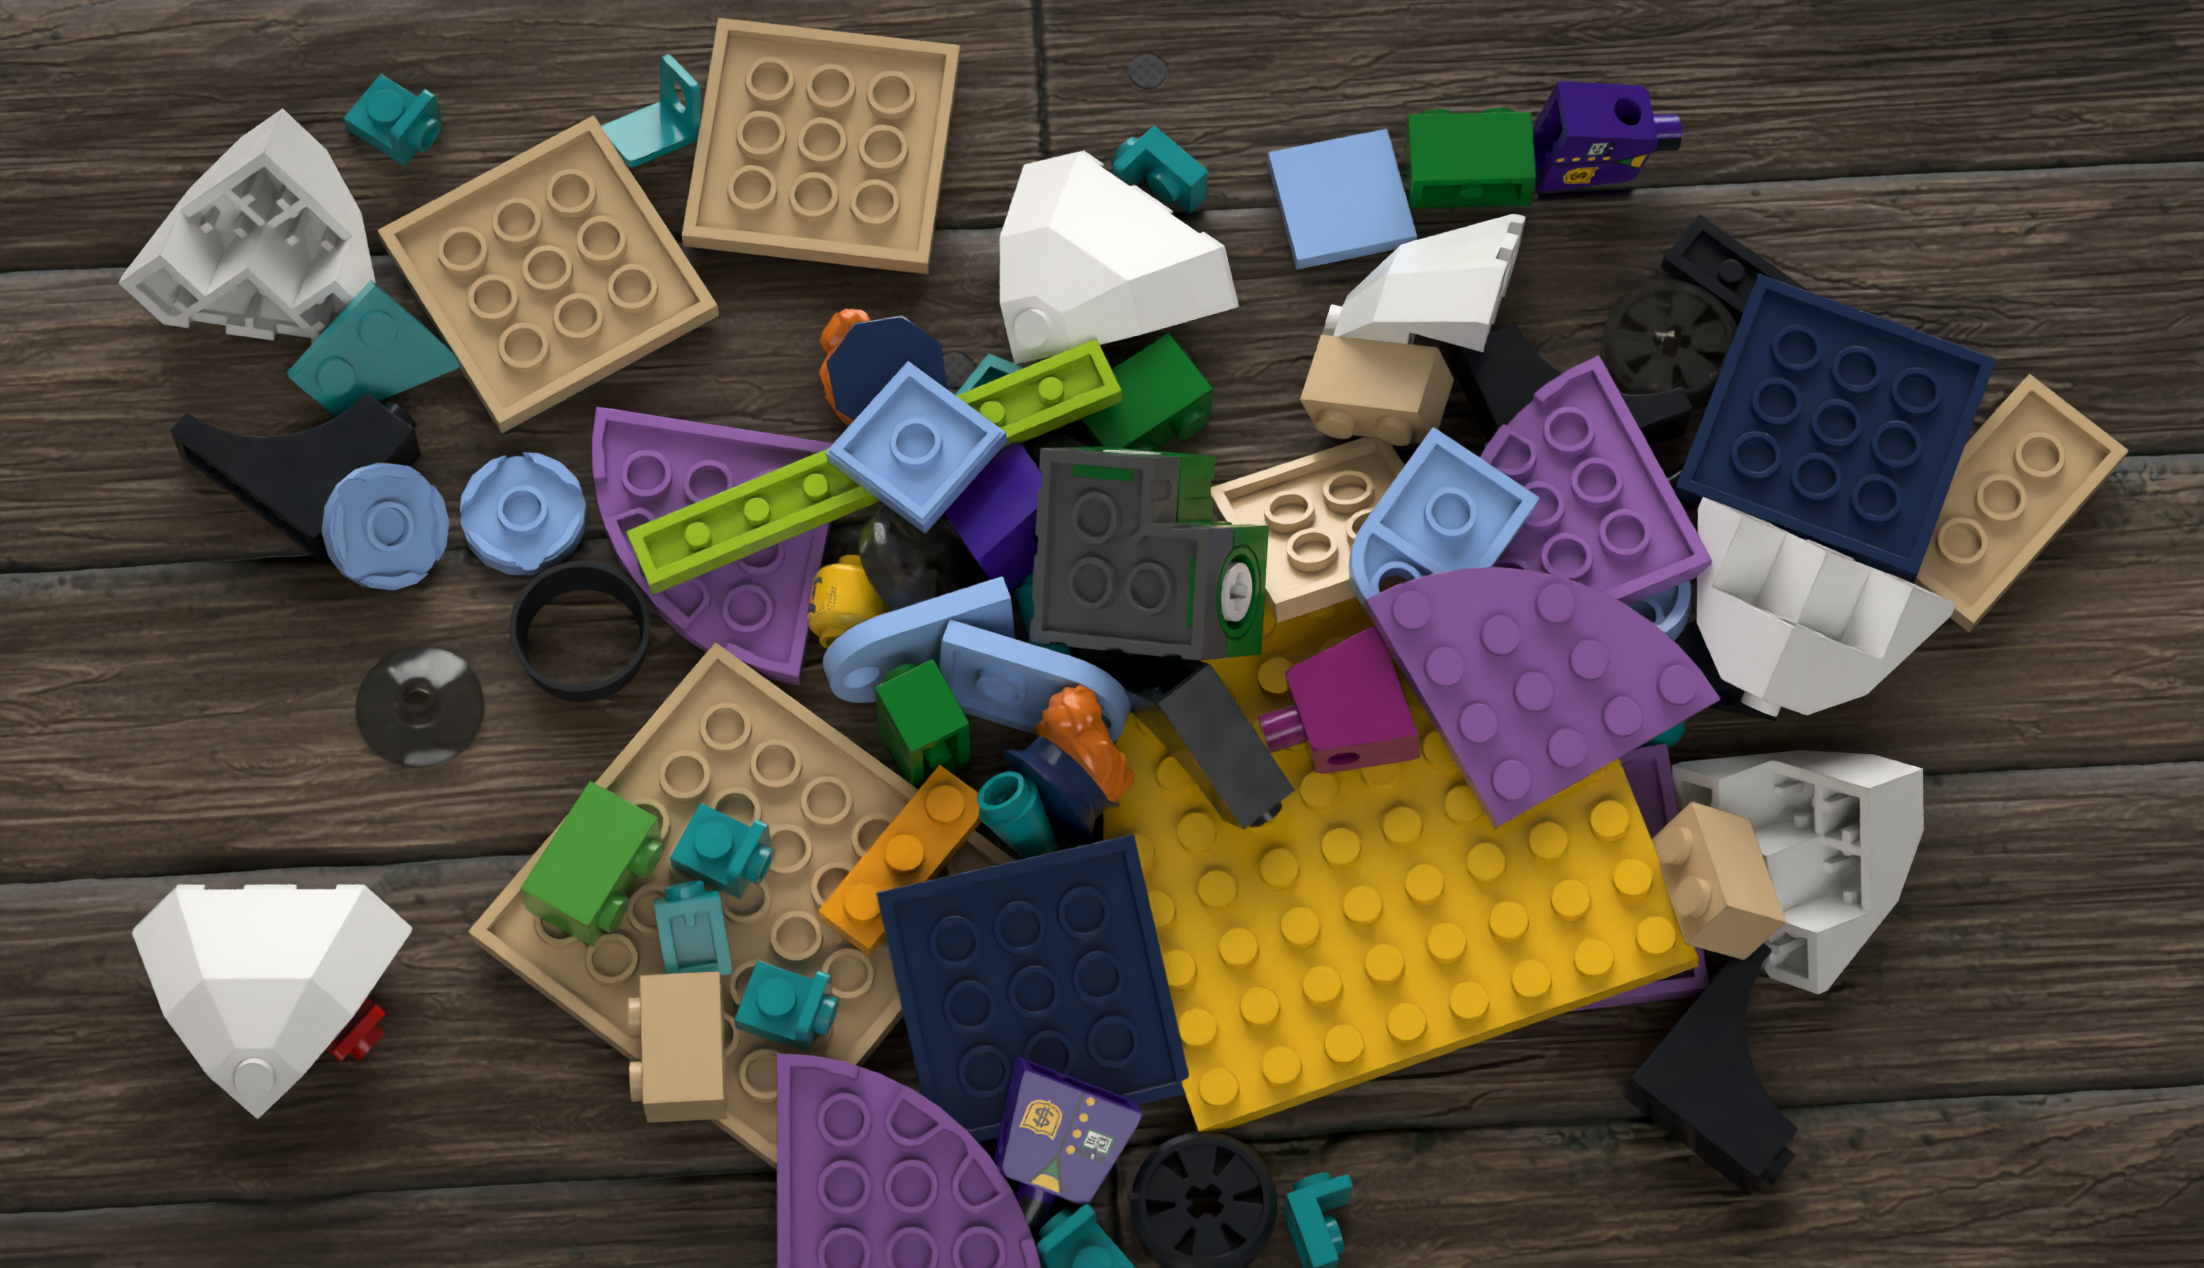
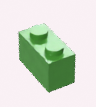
(593, 864)

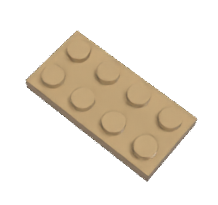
(2013, 496)

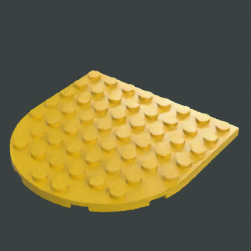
(1377, 903)

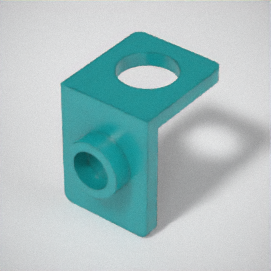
(662, 125)

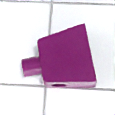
(1345, 709)

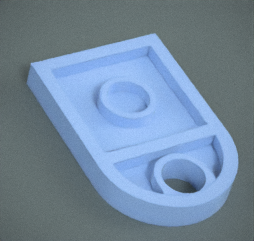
(1438, 517)
(911, 635)
(1014, 679)

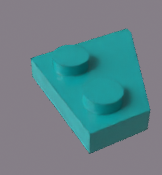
(372, 351)

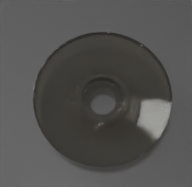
(424, 733)

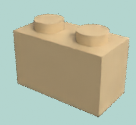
(1376, 389)
(1718, 881)
(680, 1047)

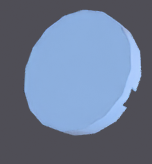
(523, 513)
(385, 526)

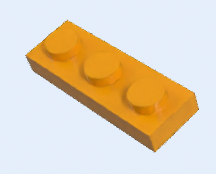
(906, 853)

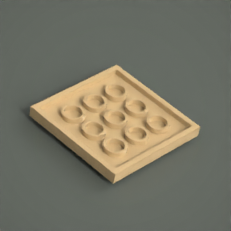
(822, 146)
(548, 273)

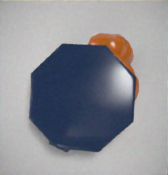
(868, 355)
(1073, 764)

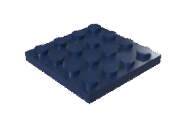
(1836, 426)
(1035, 965)

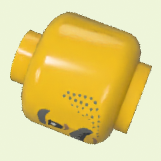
(841, 599)

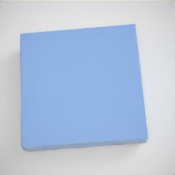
(1341, 198)
(916, 447)

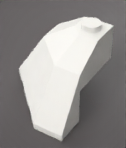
(258, 241)
(1099, 261)
(1435, 288)
(1800, 618)
(1833, 841)
(265, 976)

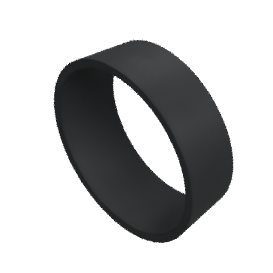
(568, 578)

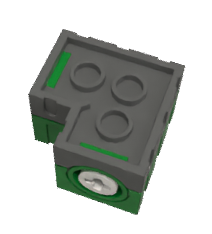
(1140, 561)

